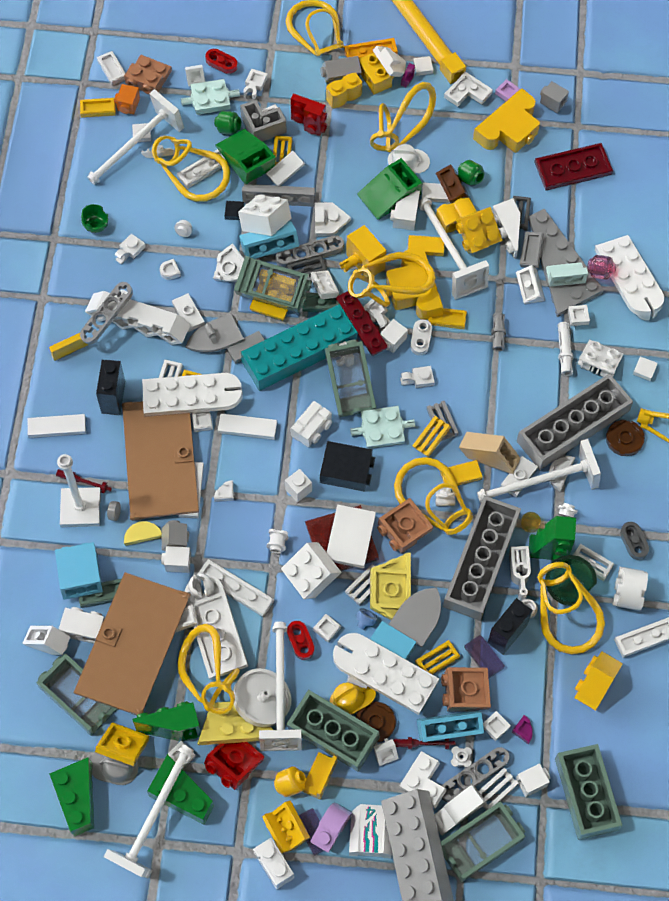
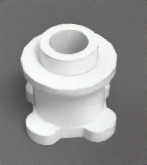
(277, 541)

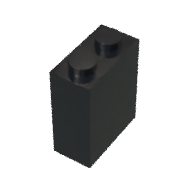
(110, 387)
(347, 466)
(509, 626)

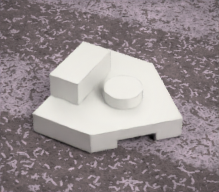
(390, 60)
(329, 219)
(228, 265)

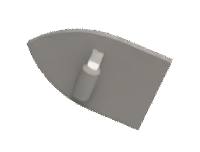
(215, 335)
(418, 615)

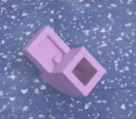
(331, 826)

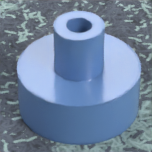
(366, 618)

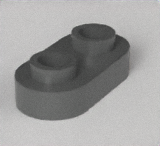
(635, 541)

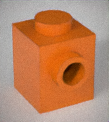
(127, 99)

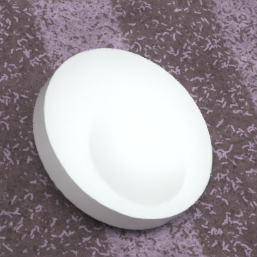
(257, 697)

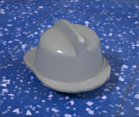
(112, 771)

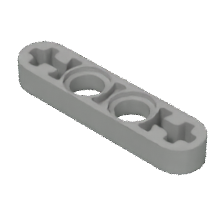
(310, 253)
(108, 314)
(472, 771)

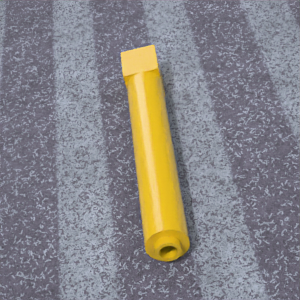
(449, 62)

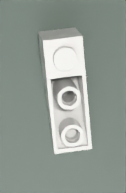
(508, 220)

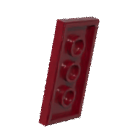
(573, 166)

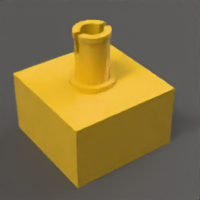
(362, 249)

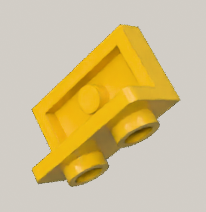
(286, 827)

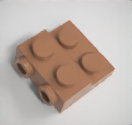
(147, 74)
(404, 526)
(466, 689)

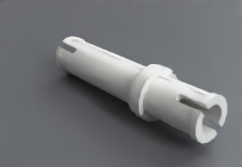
(565, 356)

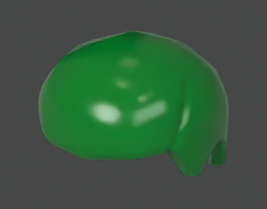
(94, 218)

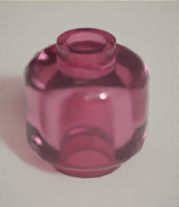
(601, 267)

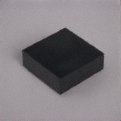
(232, 209)

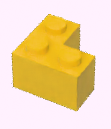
(599, 677)

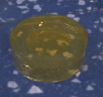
(530, 522)

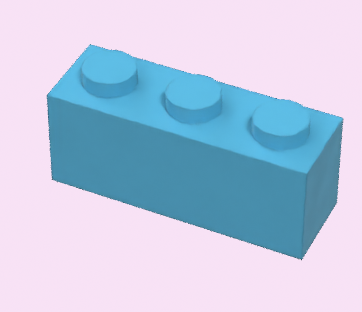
(261, 245)
(450, 726)

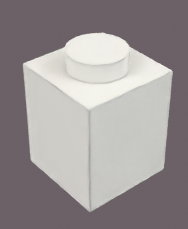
(394, 335)
(298, 485)
(176, 559)
(533, 780)

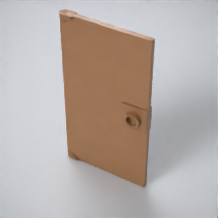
(159, 463)
(132, 644)

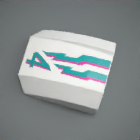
(369, 832)

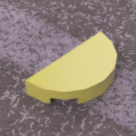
(141, 532)

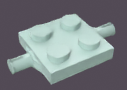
(210, 96)
(382, 427)

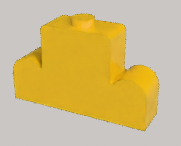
(510, 124)
(414, 275)

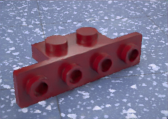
(362, 323)

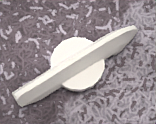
(160, 152)

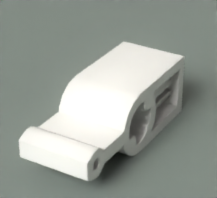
(520, 563)
(458, 809)

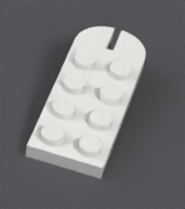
(633, 277)
(191, 394)
(215, 610)
(384, 671)

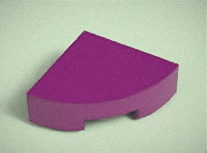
(408, 75)
(524, 729)

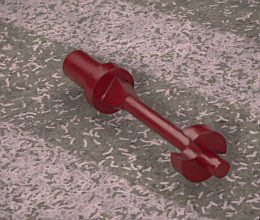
(60, 473)
(410, 743)

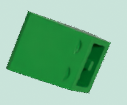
(247, 155)
(389, 187)
(173, 723)

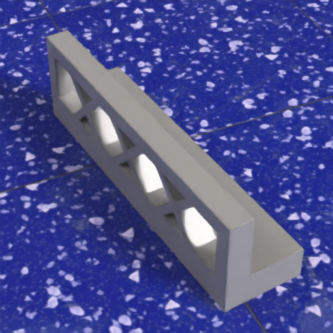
(296, 195)

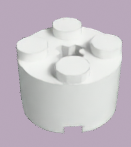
(630, 588)

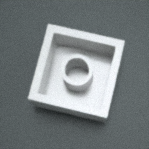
(264, 215)
(311, 570)

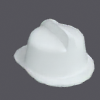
(414, 158)

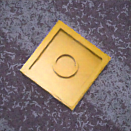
(122, 744)

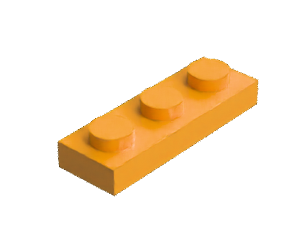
(366, 48)

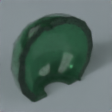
(566, 592)

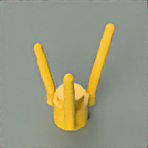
(646, 417)

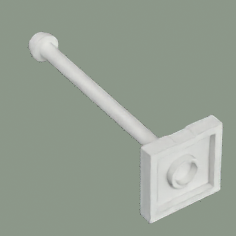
(164, 110)
(467, 279)
(587, 464)
(78, 505)
(280, 739)
(129, 861)

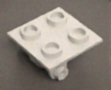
(600, 357)

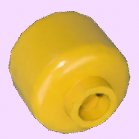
(290, 781)

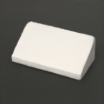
(530, 285)

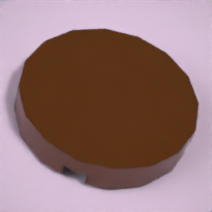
(625, 438)
(384, 714)

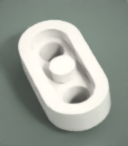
(422, 336)

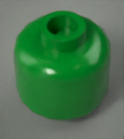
(228, 122)
(470, 172)

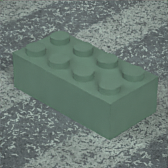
(333, 730)
(588, 792)

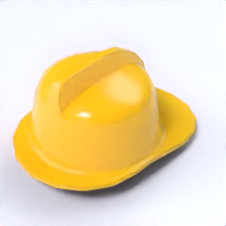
(352, 697)

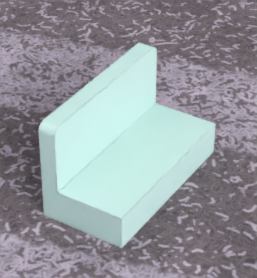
(566, 274)

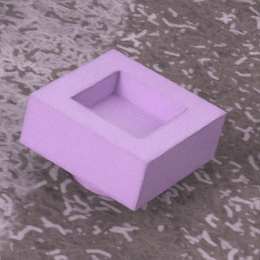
(506, 90)

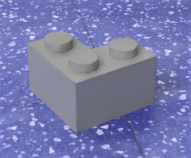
(261, 124)

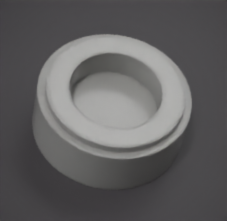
(113, 510)

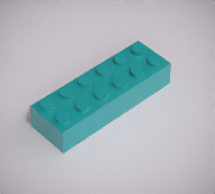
(297, 347)

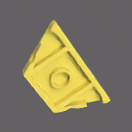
(390, 585)
(227, 728)

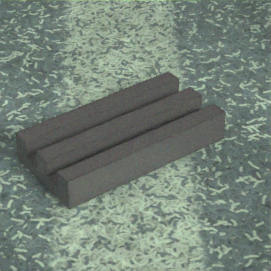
(527, 199)
(308, 269)

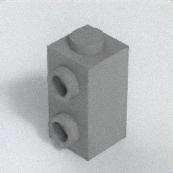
(338, 68)

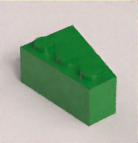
(554, 539)
(75, 794)
(185, 794)

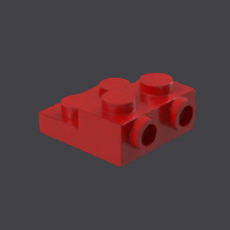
(309, 113)
(233, 762)

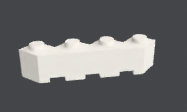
(144, 318)

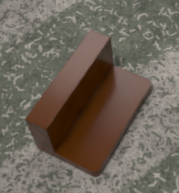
(452, 184)

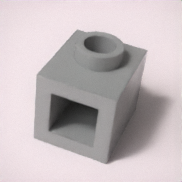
(554, 96)
(174, 534)

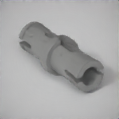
(498, 331)

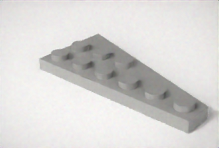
(558, 251)

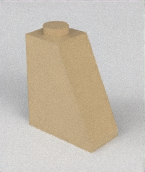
(490, 450)

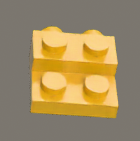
(478, 230)

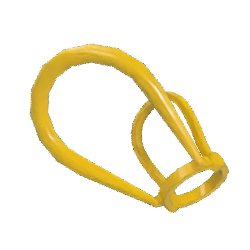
(325, 8)
(390, 127)
(175, 160)
(399, 289)
(452, 484)
(544, 604)
(225, 685)

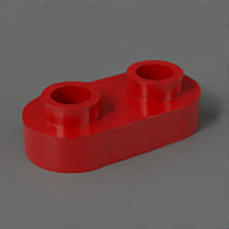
(222, 61)
(300, 641)

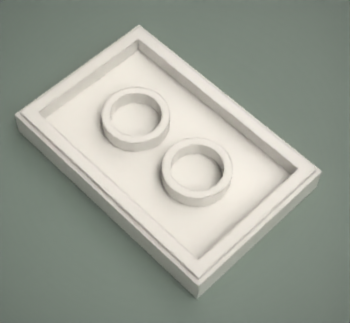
(350, 536)

